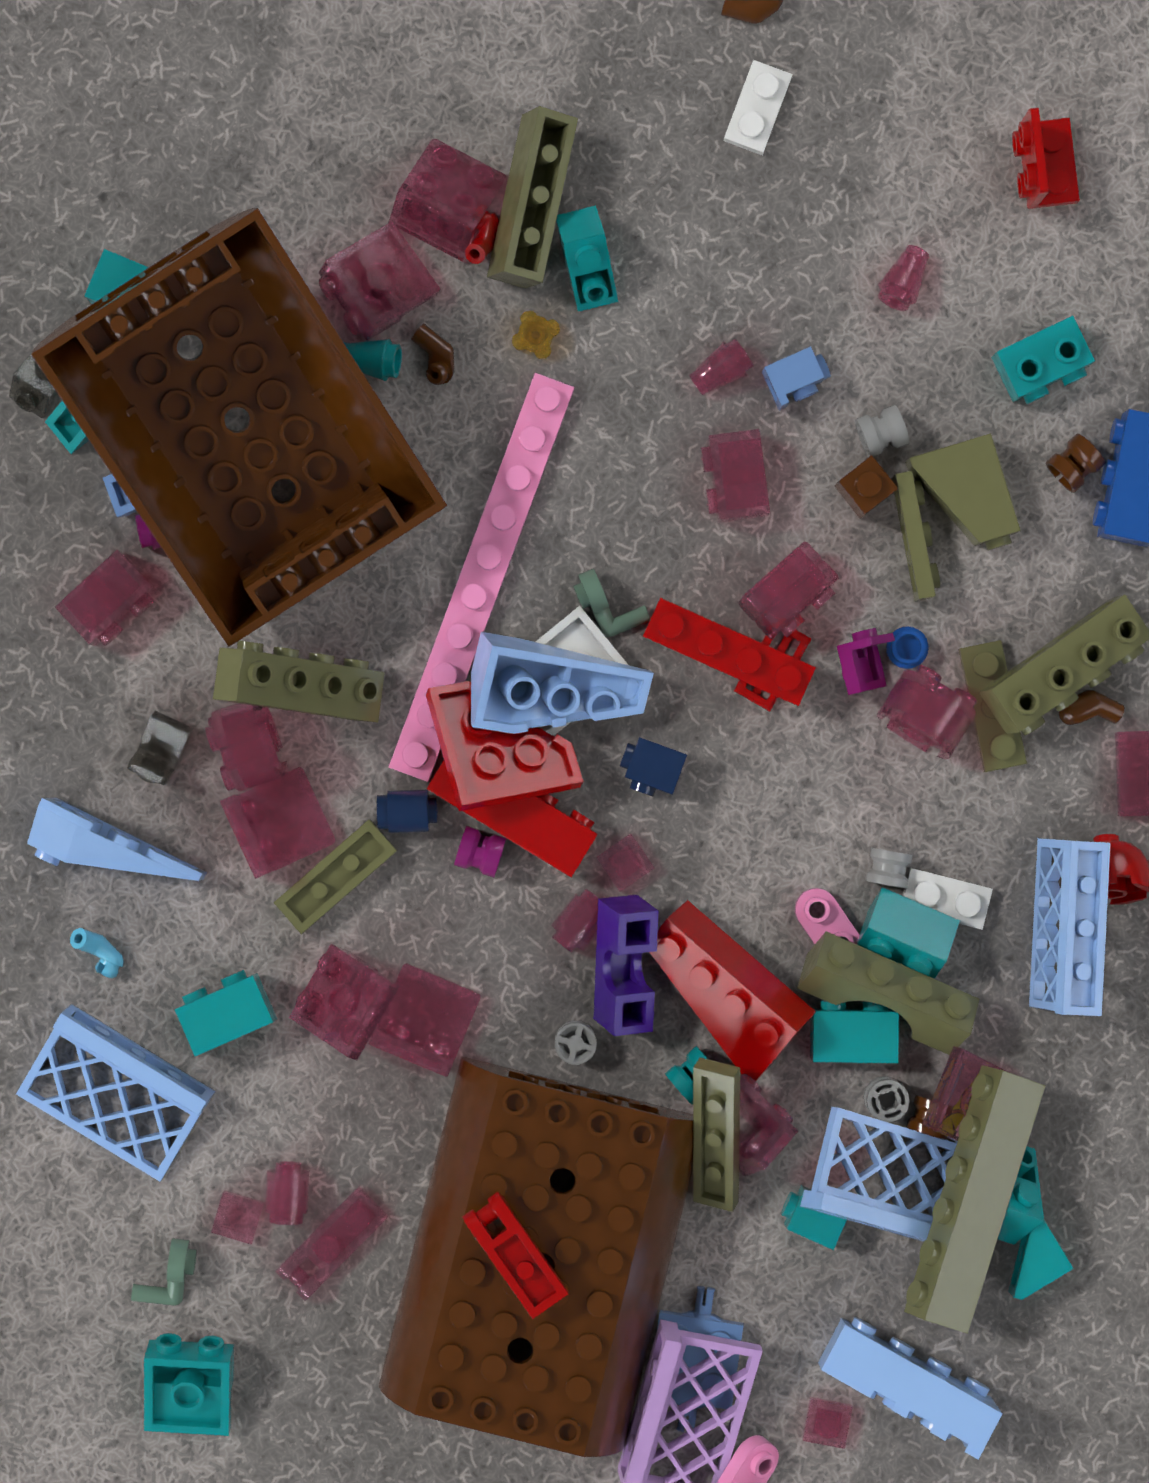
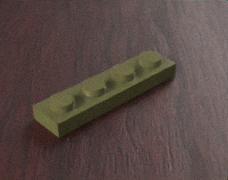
(716, 1134)

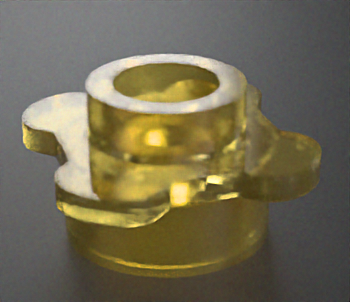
(532, 323)

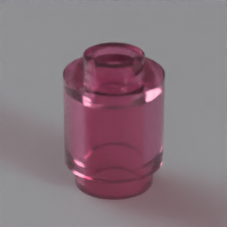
(577, 922)
(287, 1193)

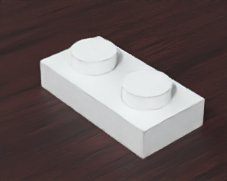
(757, 107)
(949, 896)

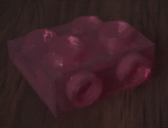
(377, 281)
(344, 1001)

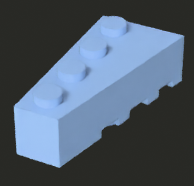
(911, 1384)

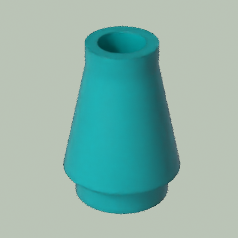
(377, 358)

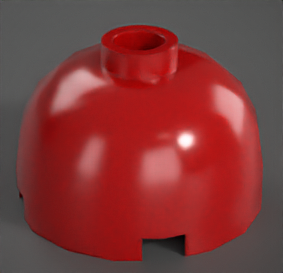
(1126, 871)

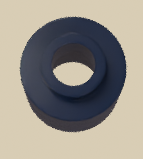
(406, 811)

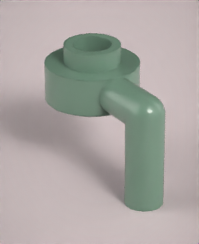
(592, 595)
(180, 1263)

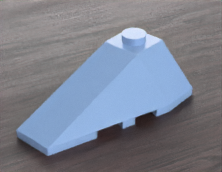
(539, 685)
(82, 839)

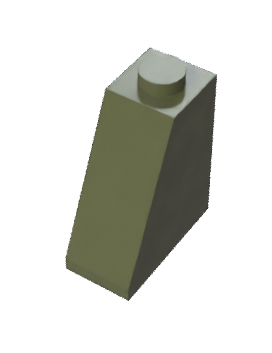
(969, 489)

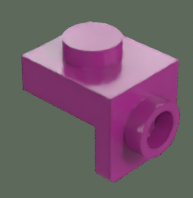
(862, 661)

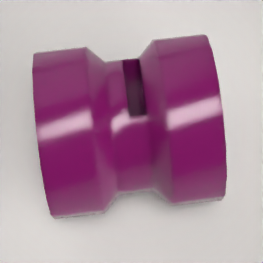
(480, 851)

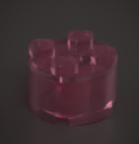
(928, 711)
(247, 745)

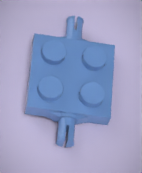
(704, 1322)

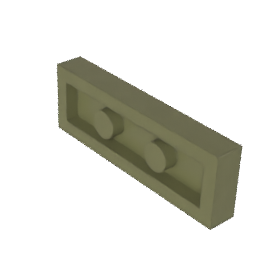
(915, 536)
(981, 667)
(335, 876)

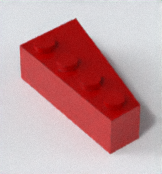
(729, 990)

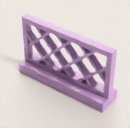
(656, 1396)

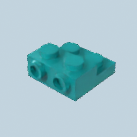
(188, 1385)

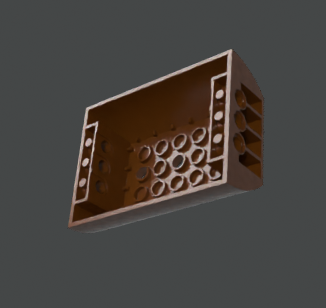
(210, 486)
(606, 1243)

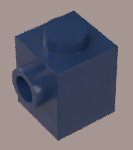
(652, 767)

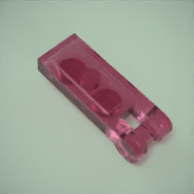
(333, 1241)

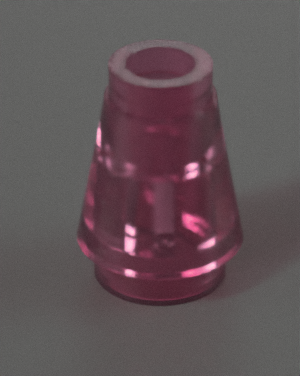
(903, 280)
(722, 367)

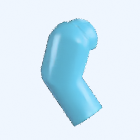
(99, 946)

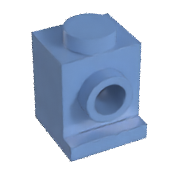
(795, 376)

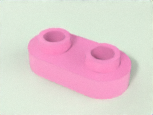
(832, 920)
(752, 1462)

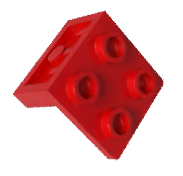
(1047, 161)

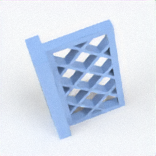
(1082, 926)
(127, 1059)
(860, 1206)

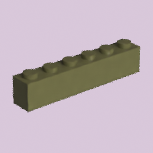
(974, 1199)

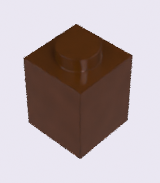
(866, 487)

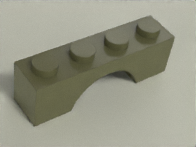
(847, 972)

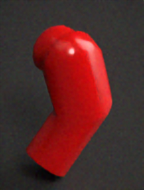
(484, 241)

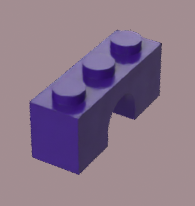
(621, 996)

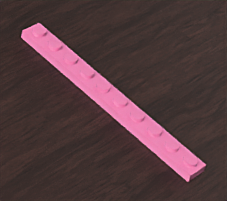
(484, 567)

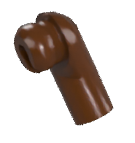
(750, 10)
(439, 355)
(1090, 705)

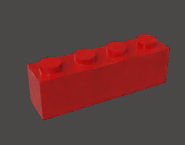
(729, 651)
(531, 825)

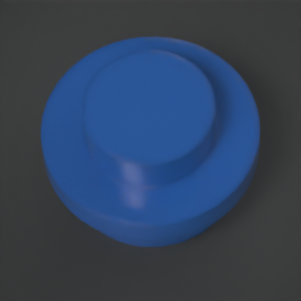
(908, 648)

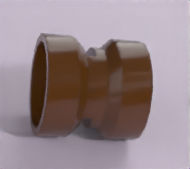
(1076, 462)

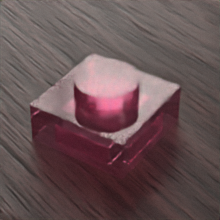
(827, 1422)

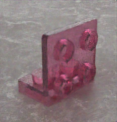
(445, 198)
(278, 823)
(426, 1020)
(770, 1122)

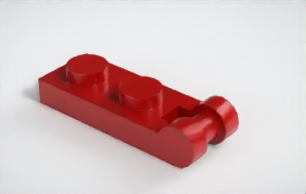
(516, 1256)

